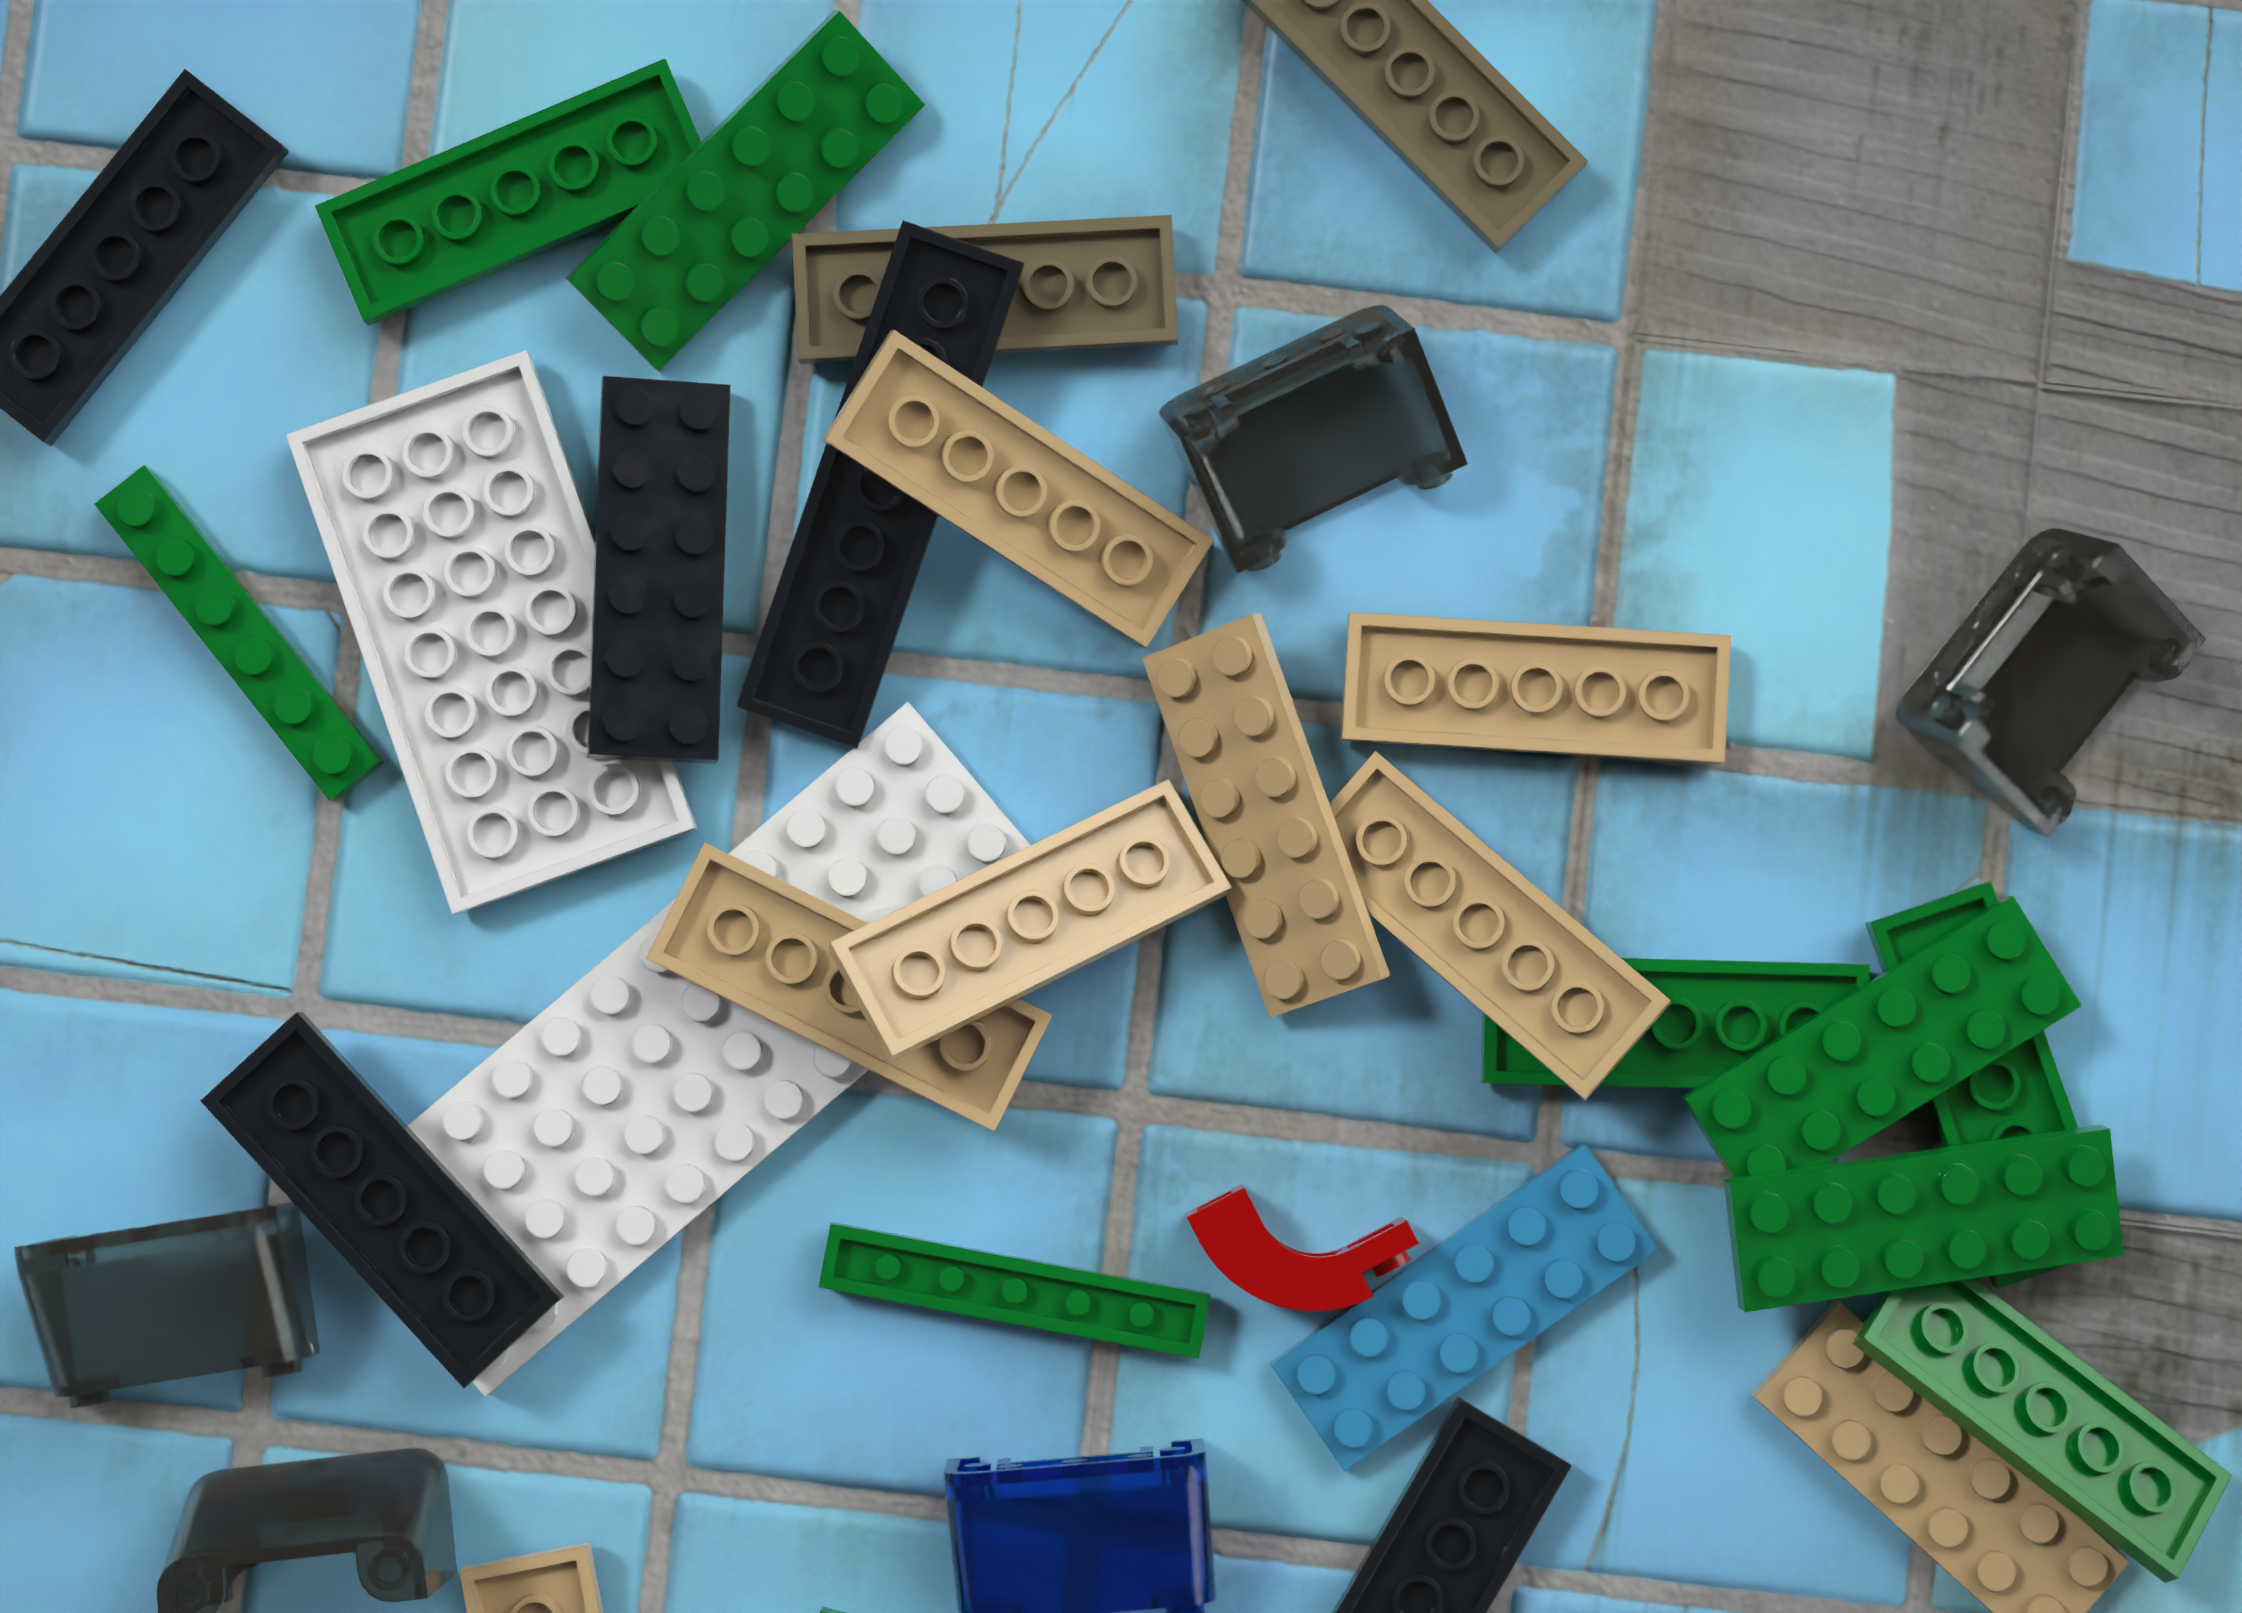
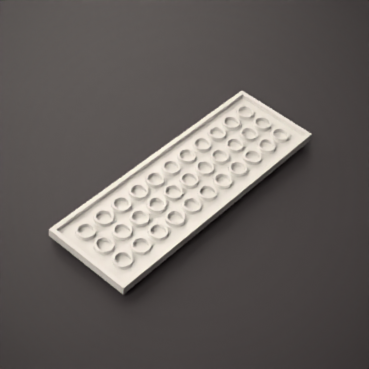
(658, 1095)

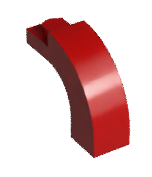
(1288, 1277)

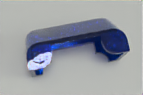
(1083, 1532)

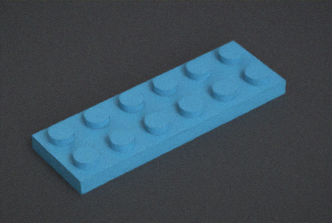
(1464, 1306)

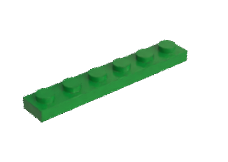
(239, 633)
(1014, 1290)

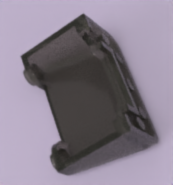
(1312, 431)
(2043, 669)
(171, 1301)
(376, 1504)

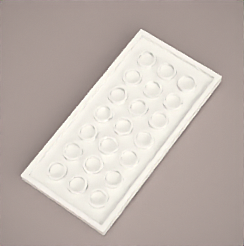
(476, 628)

